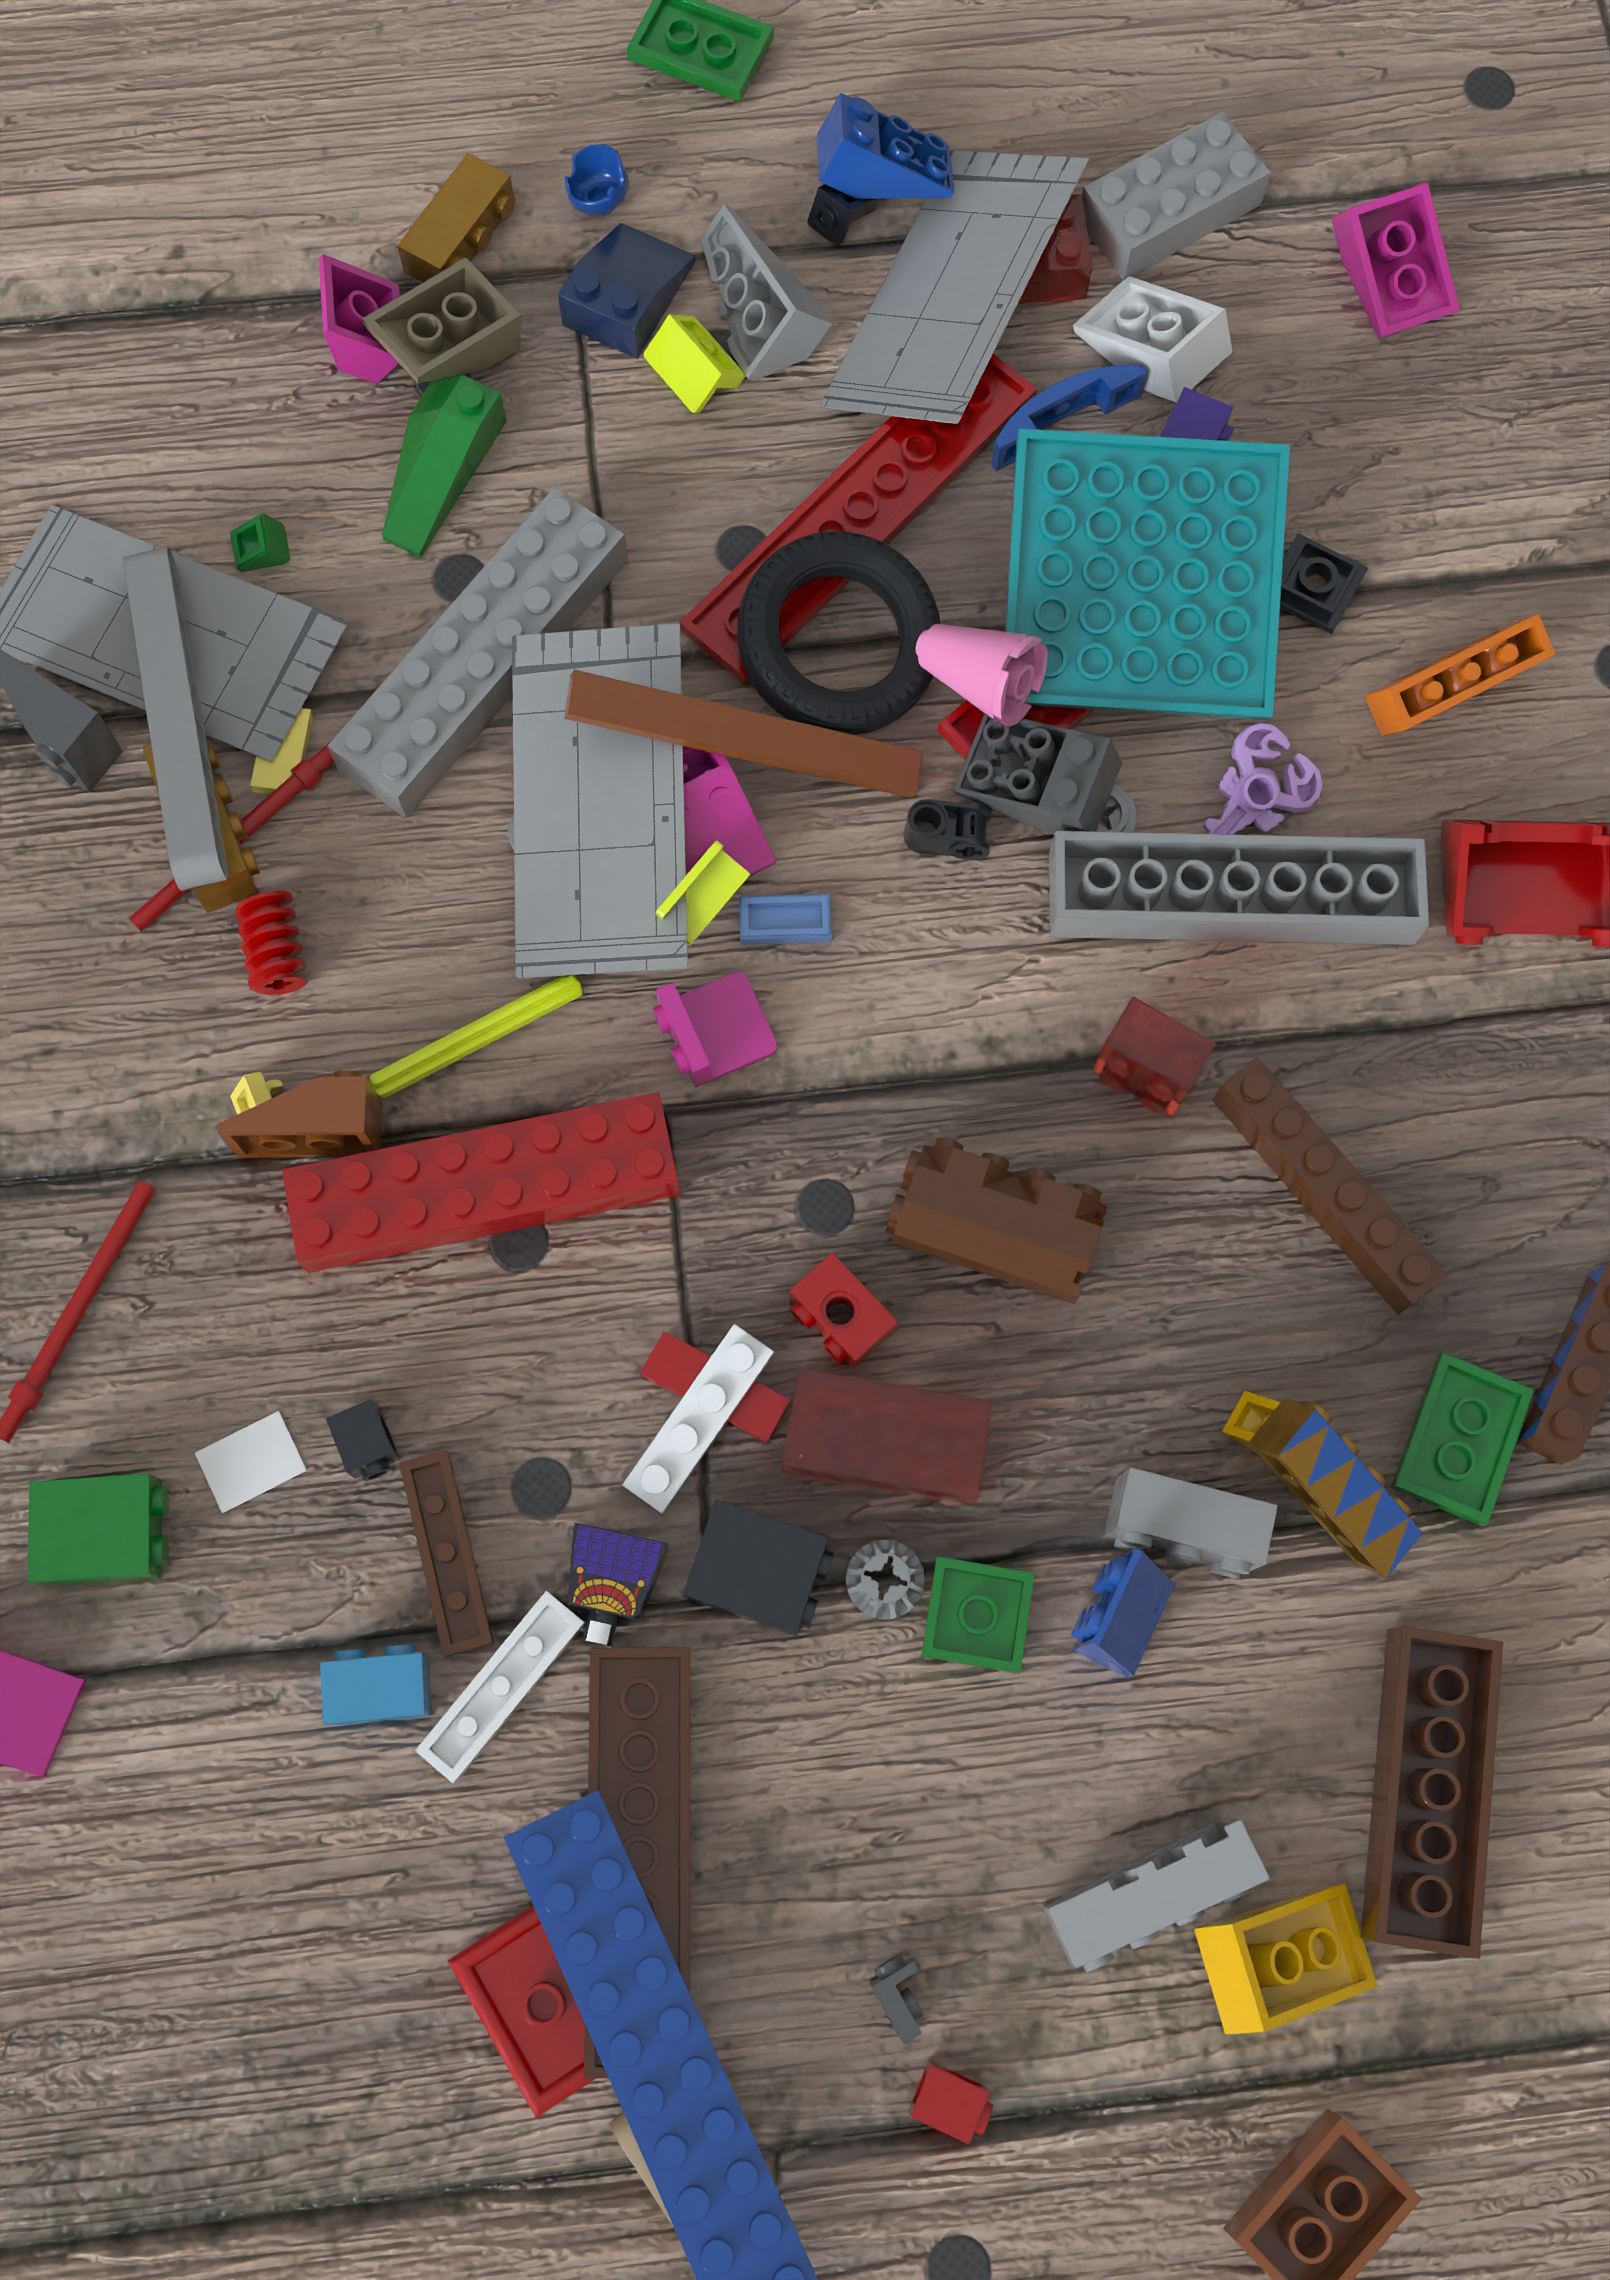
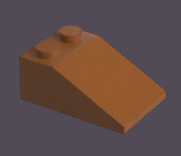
(312, 1120)

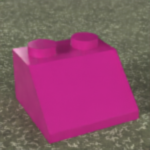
(345, 299)

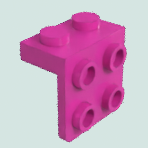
(715, 1027)

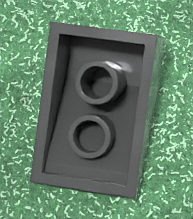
(65, 729)

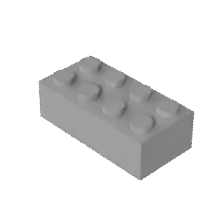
(1174, 195)

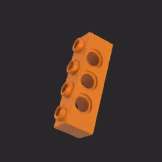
(1460, 675)

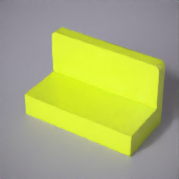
(691, 361)
(707, 889)

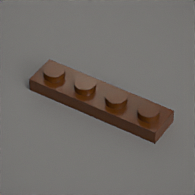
(446, 1553)

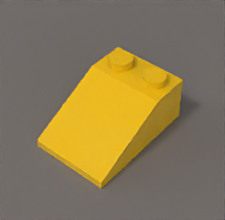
(1285, 1960)

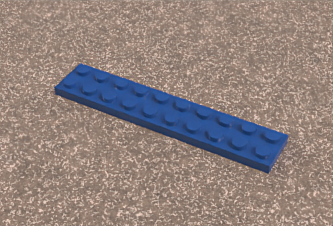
(655, 2048)

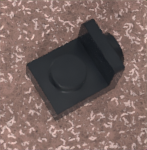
(835, 211)

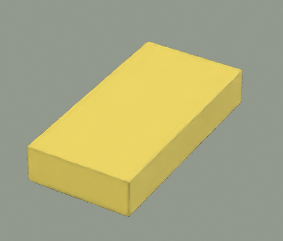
(271, 774)

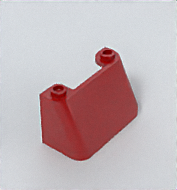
(1526, 879)

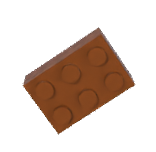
(1323, 2207)

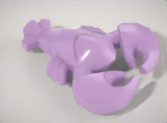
(1258, 788)

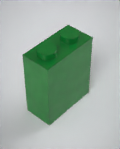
(96, 1529)

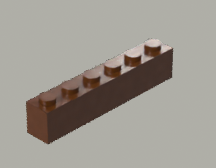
(1328, 1186)

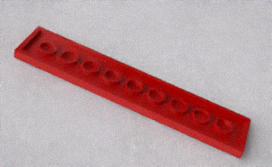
(868, 495)

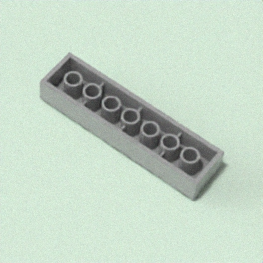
(464, 662)
(1238, 887)

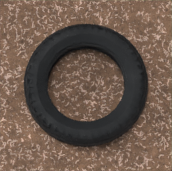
(849, 557)

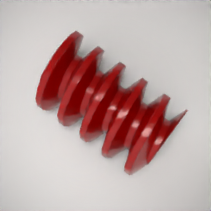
(267, 943)

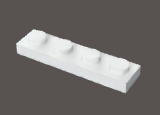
(698, 1418)
(500, 1687)

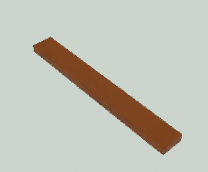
(742, 734)

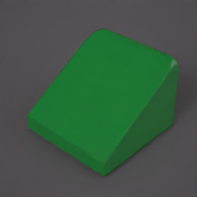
(259, 544)

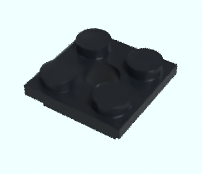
(1316, 604)

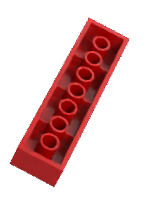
(480, 1183)

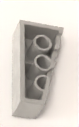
(1156, 1891)

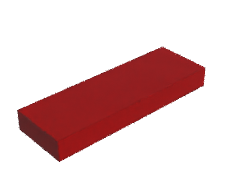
(678, 1364)

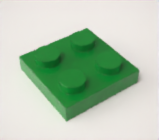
(978, 1615)

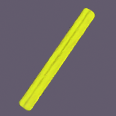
(476, 1035)

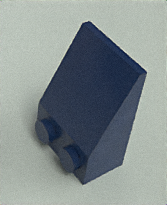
(623, 288)

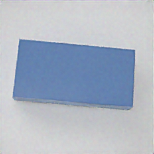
(785, 919)

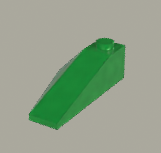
(439, 455)

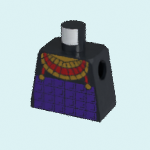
(612, 1578)

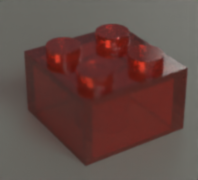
(1152, 1057)

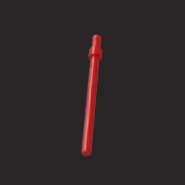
(304, 776)
(27, 1393)

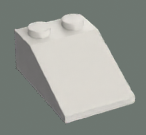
(1162, 330)

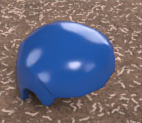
(597, 180)

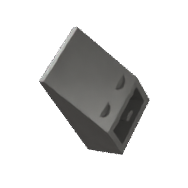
(1040, 774)

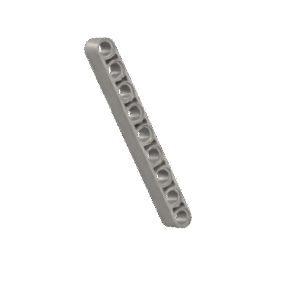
(175, 720)

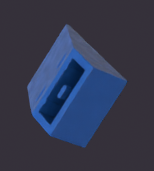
(880, 155)
(1124, 1614)

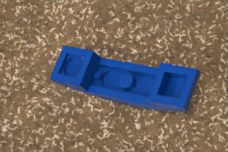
(1107, 386)

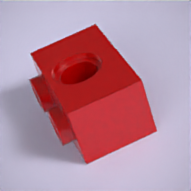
(834, 1284)

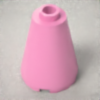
(986, 667)

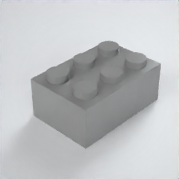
(1190, 1522)

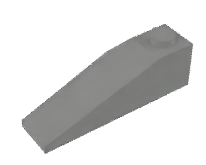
(765, 305)

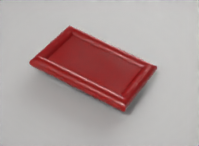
(526, 2009)

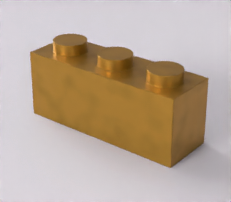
(457, 219)

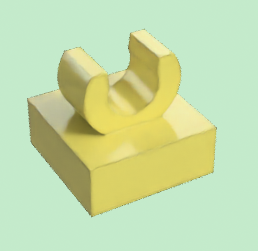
(253, 1091)

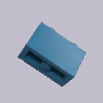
(375, 1687)

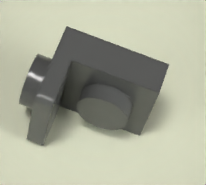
(898, 2006)

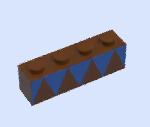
(1575, 1378)

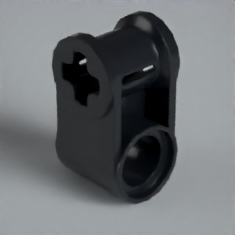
(952, 828)

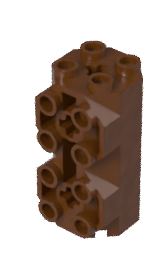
(998, 1222)

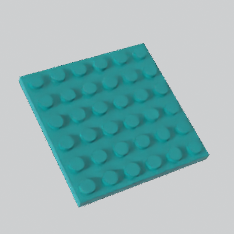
(1149, 570)

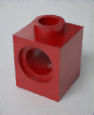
(951, 2103)

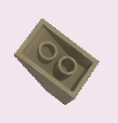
(448, 325)

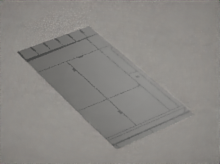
(954, 287)
(248, 645)
(595, 811)

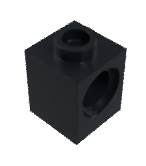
(363, 1440)

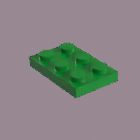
(701, 45)
(1462, 1439)

